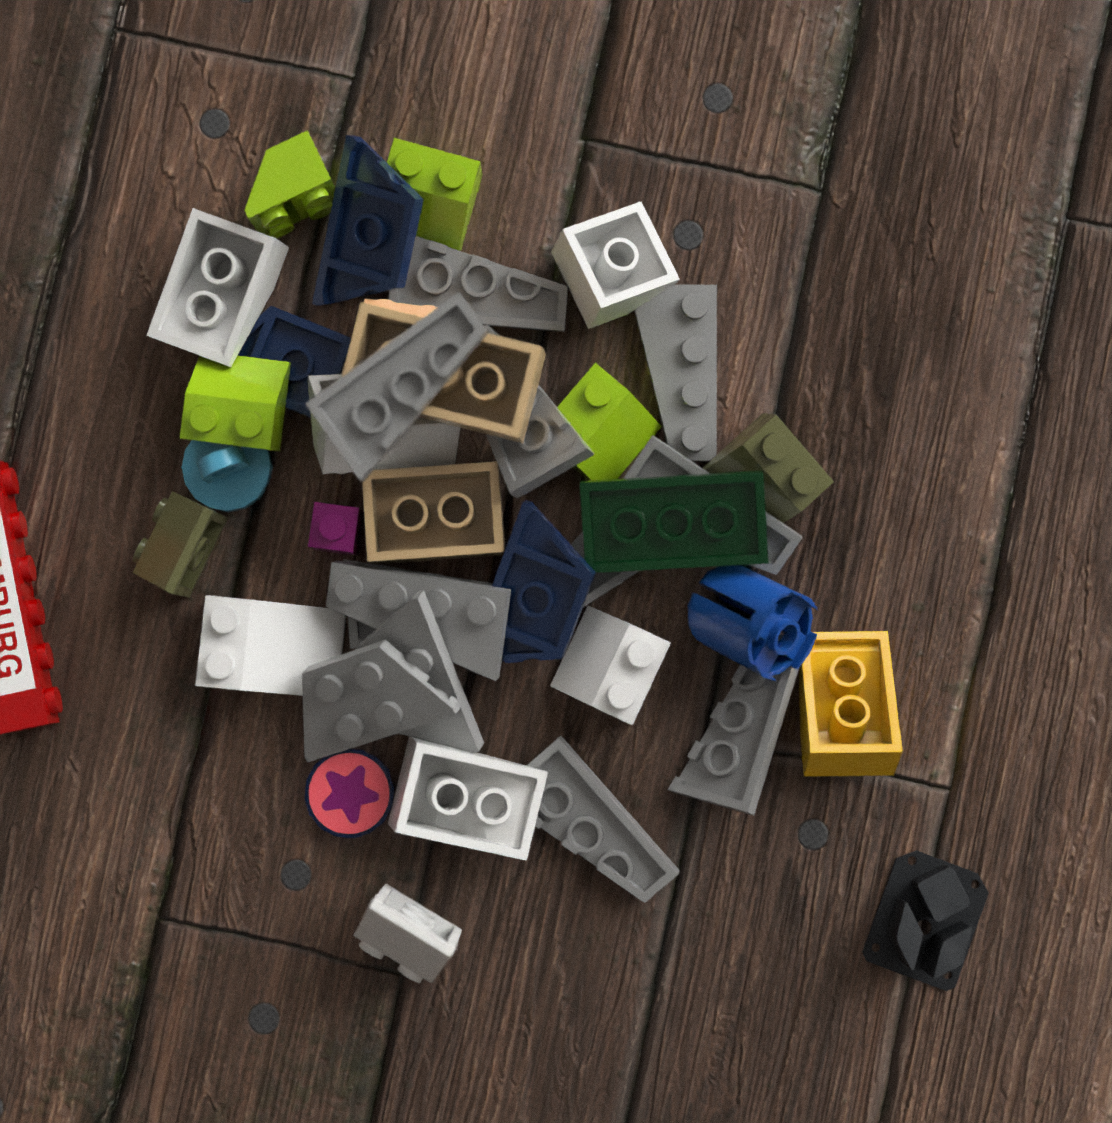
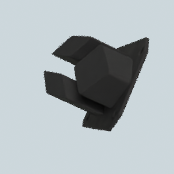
(933, 893)

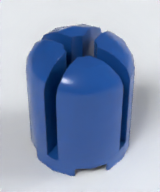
(754, 641)

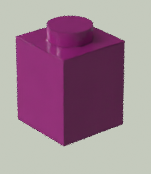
(336, 528)

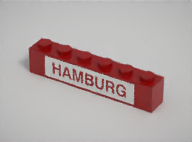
(25, 659)

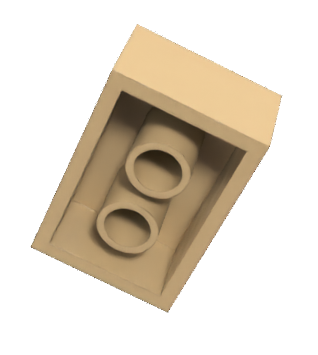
(433, 513)

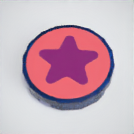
(349, 793)

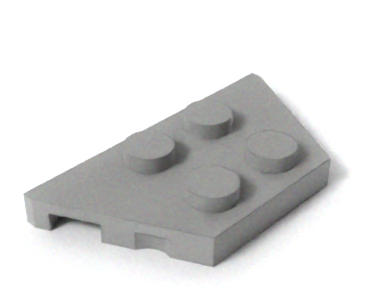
(419, 640)
(366, 699)

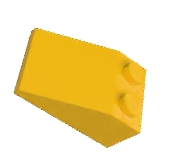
(849, 706)

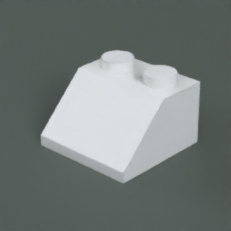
(613, 264)
(610, 664)

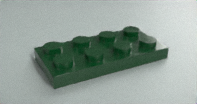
(674, 521)

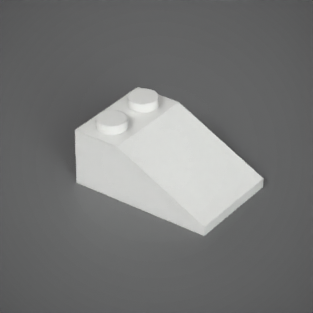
(216, 287)
(264, 643)
(467, 799)
(407, 934)

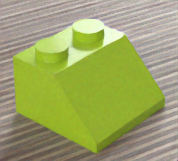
(446, 185)
(237, 403)
(608, 422)

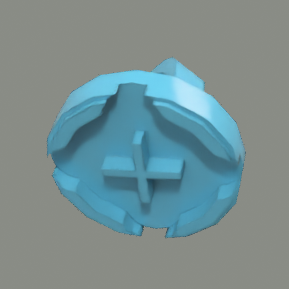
(225, 474)

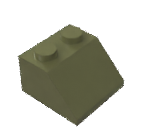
(790, 472)
(178, 545)

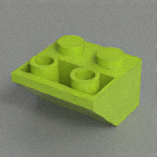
(289, 187)

